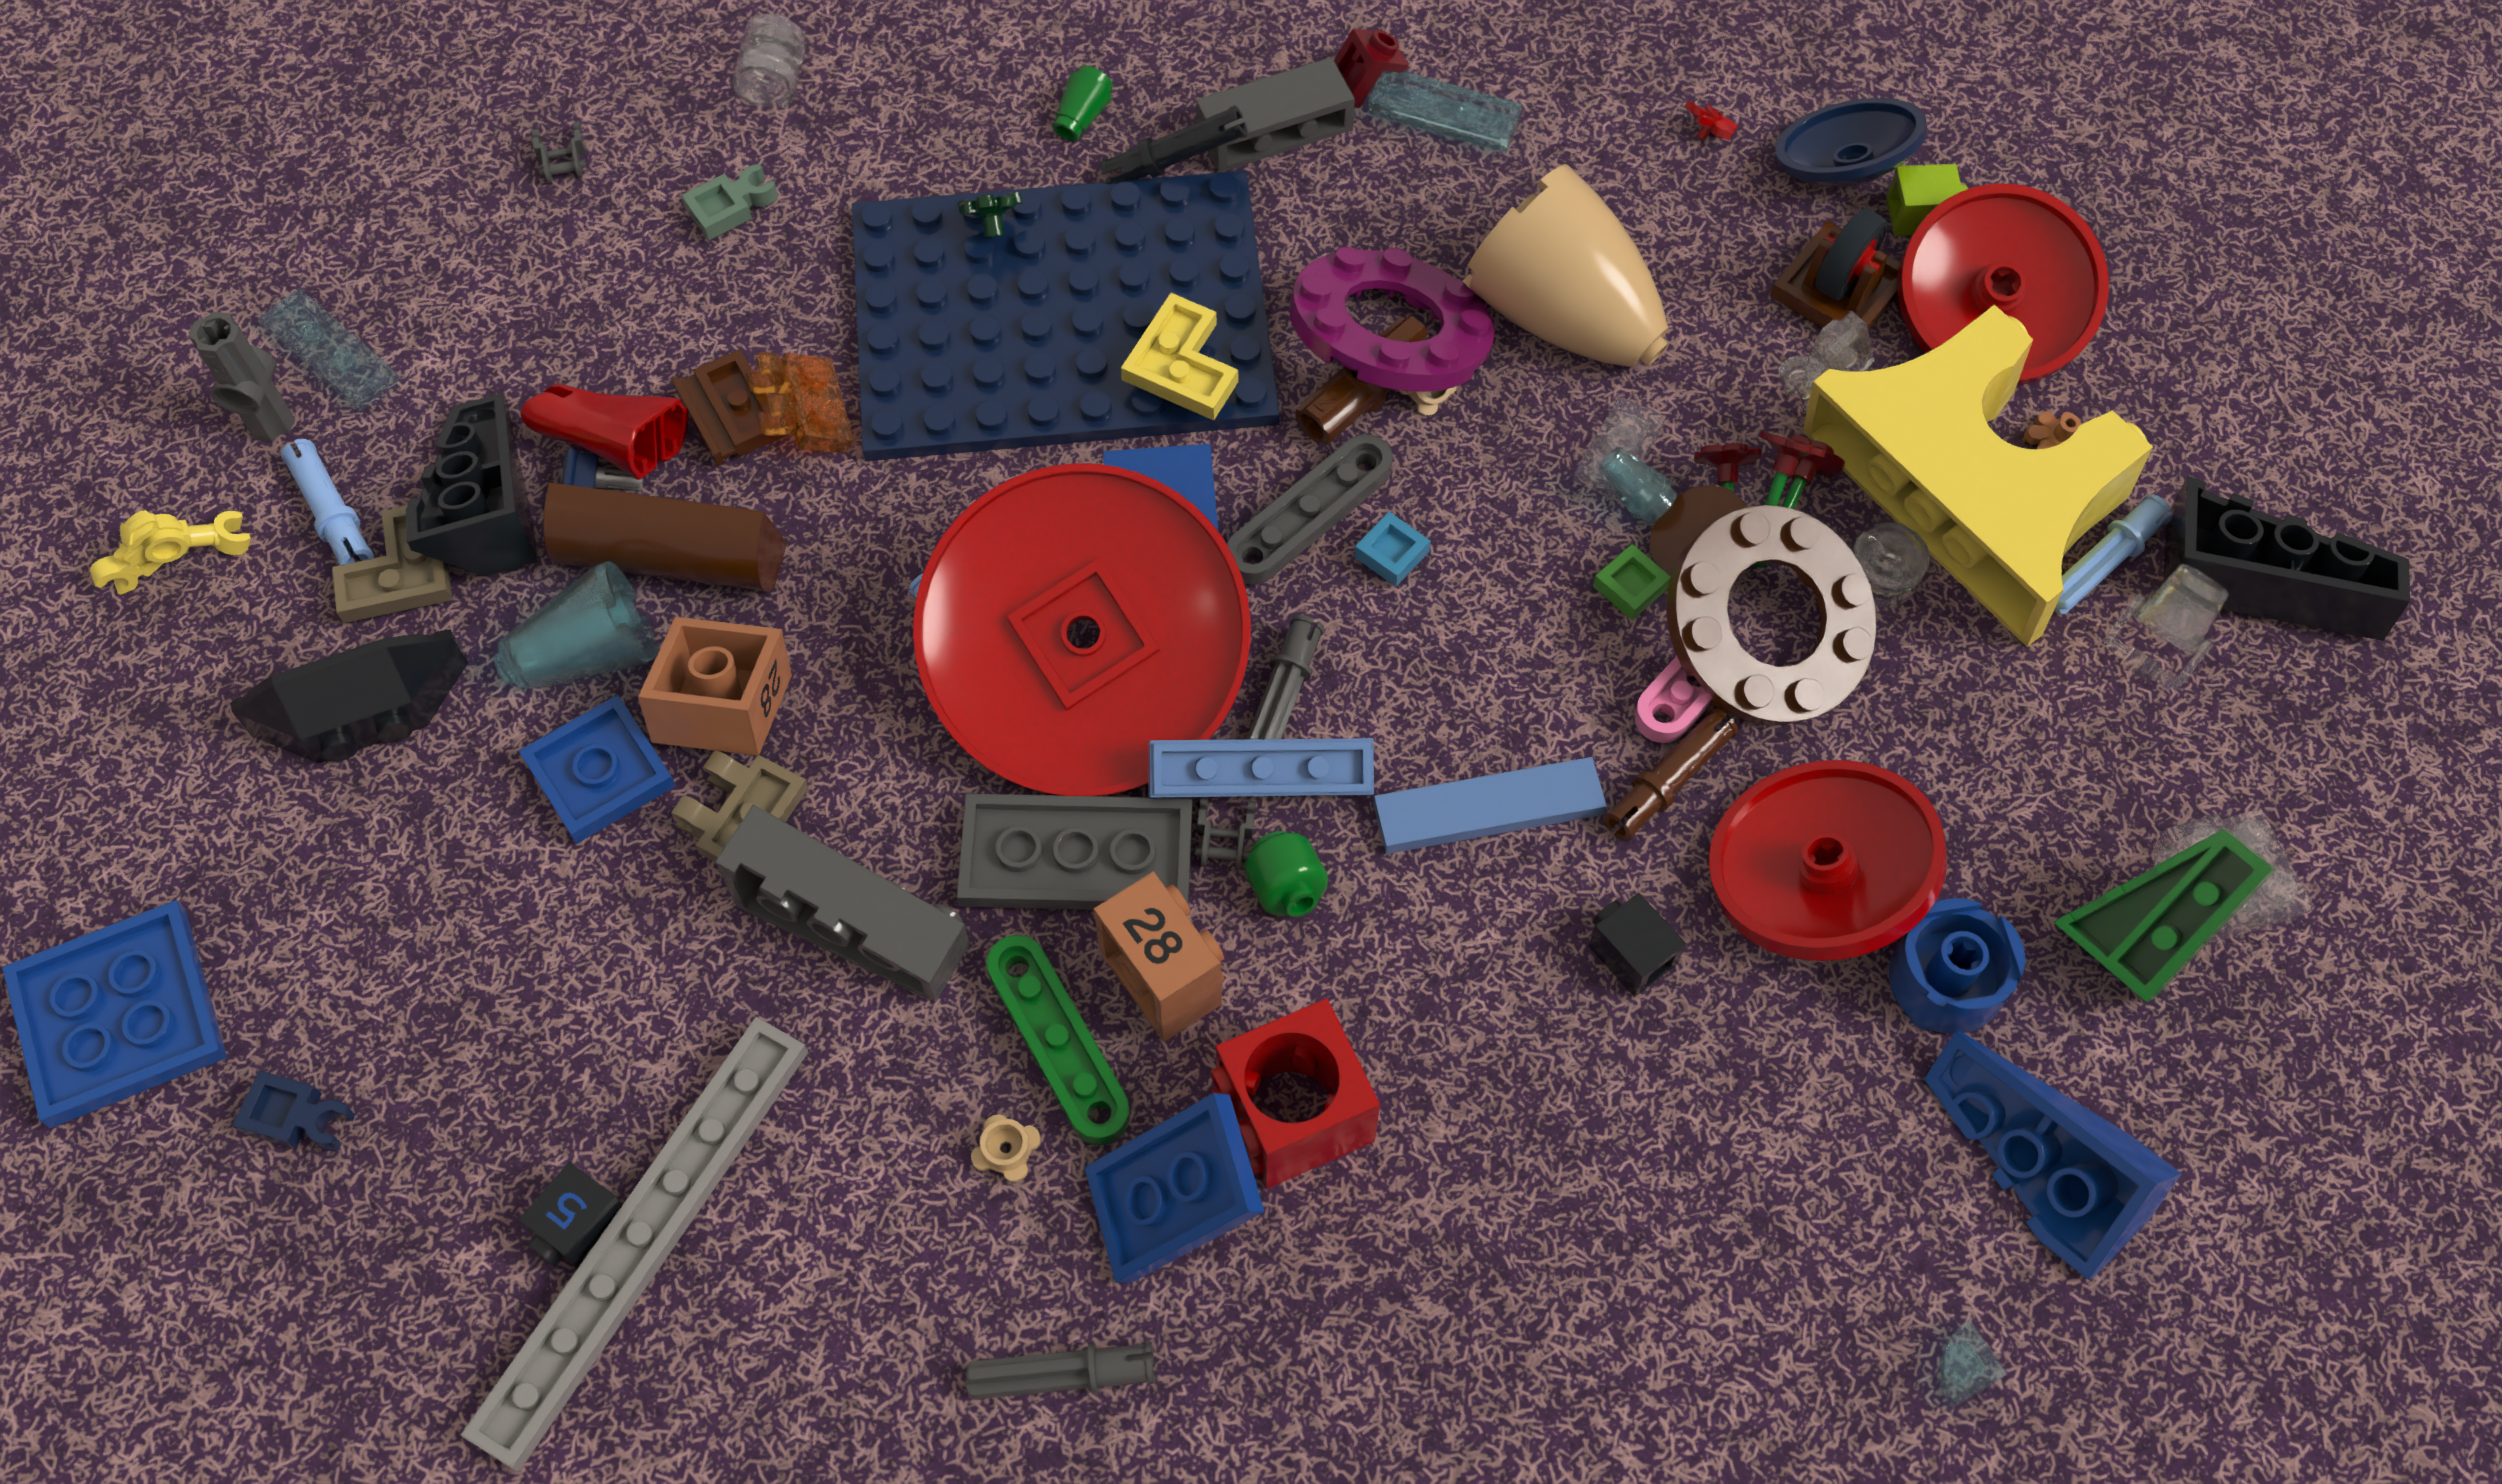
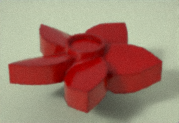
(1712, 121)

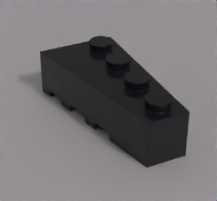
(2285, 566)

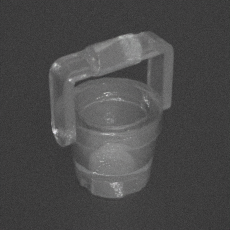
(2178, 613)

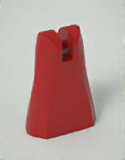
(619, 428)

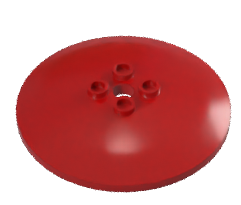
(1063, 551)

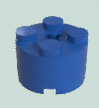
(1956, 967)

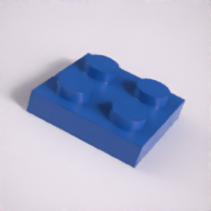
(597, 768)

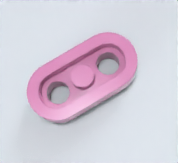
(1676, 698)

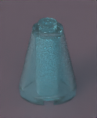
(579, 633)

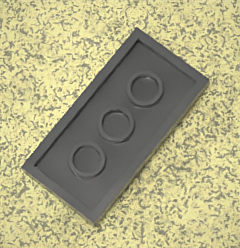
(1069, 848)

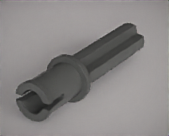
(1288, 673)
(1061, 1371)

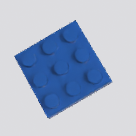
(113, 1013)

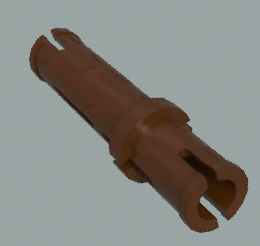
(1655, 789)

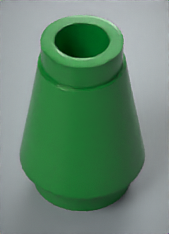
(1082, 101)

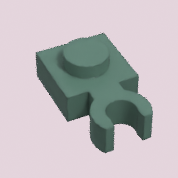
(725, 205)

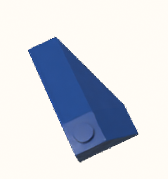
(2069, 1166)

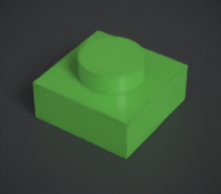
(1632, 582)

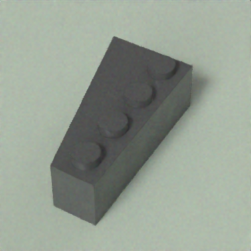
(841, 905)

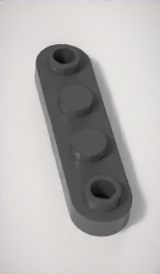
(1311, 507)

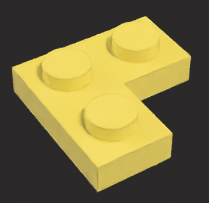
(1170, 362)

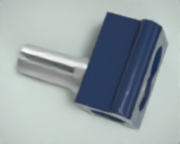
(584, 471)

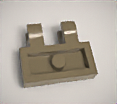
(761, 784)

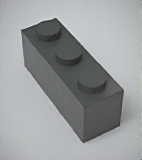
(1282, 112)

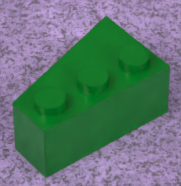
(2169, 913)

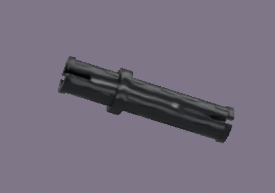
(1156, 155)

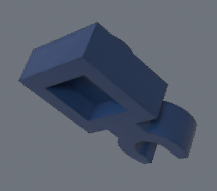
(285, 1109)

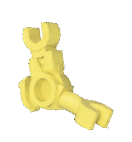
(162, 538)

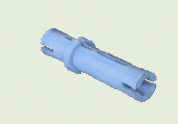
(334, 520)

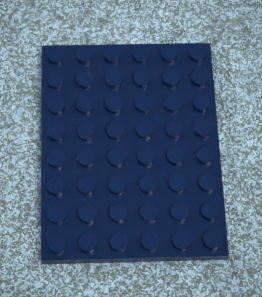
(1030, 328)

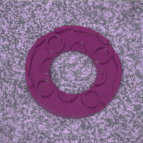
(1419, 366)

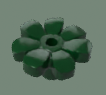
(990, 211)

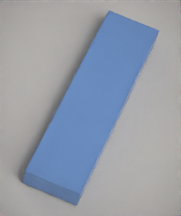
(1260, 767)
(1489, 805)

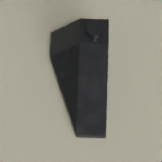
(474, 494)

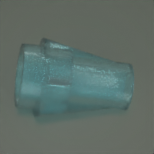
(1639, 486)

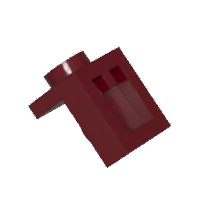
(1365, 58)

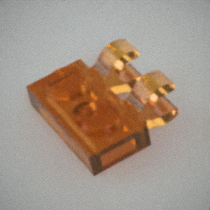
(810, 404)

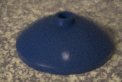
(1851, 141)

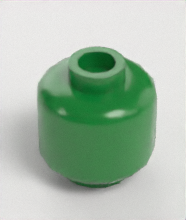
(1284, 873)

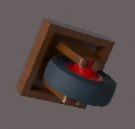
(1841, 273)

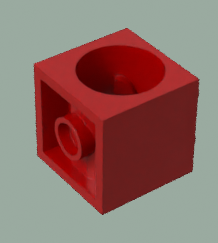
(1307, 1044)

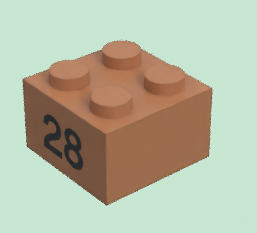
(715, 686)
(1160, 954)

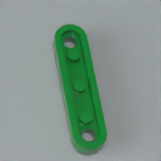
(1058, 1039)

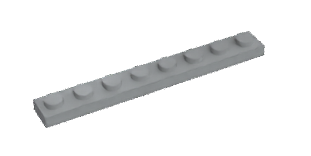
(634, 1246)

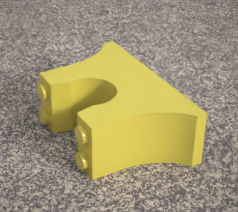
(1980, 504)

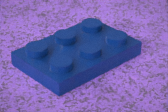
(1173, 1188)

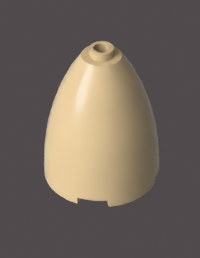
(1572, 275)

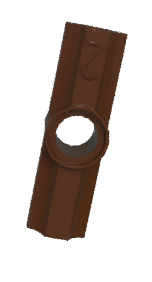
(1347, 398)

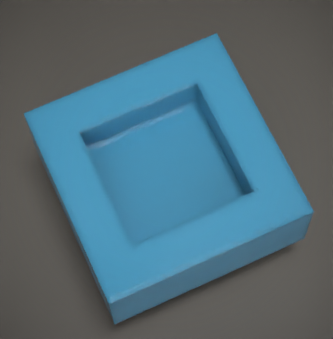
(1392, 549)

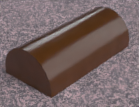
(662, 537)

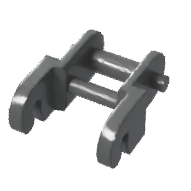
(576, 150)
(1204, 828)

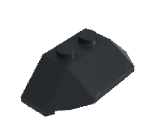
(354, 696)

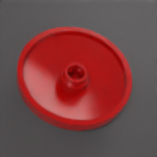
(2009, 251)
(1828, 860)

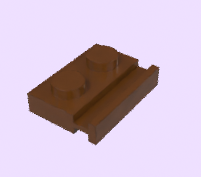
(724, 407)

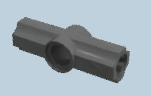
(242, 376)

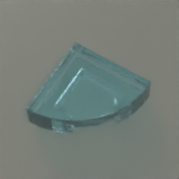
(1967, 1366)

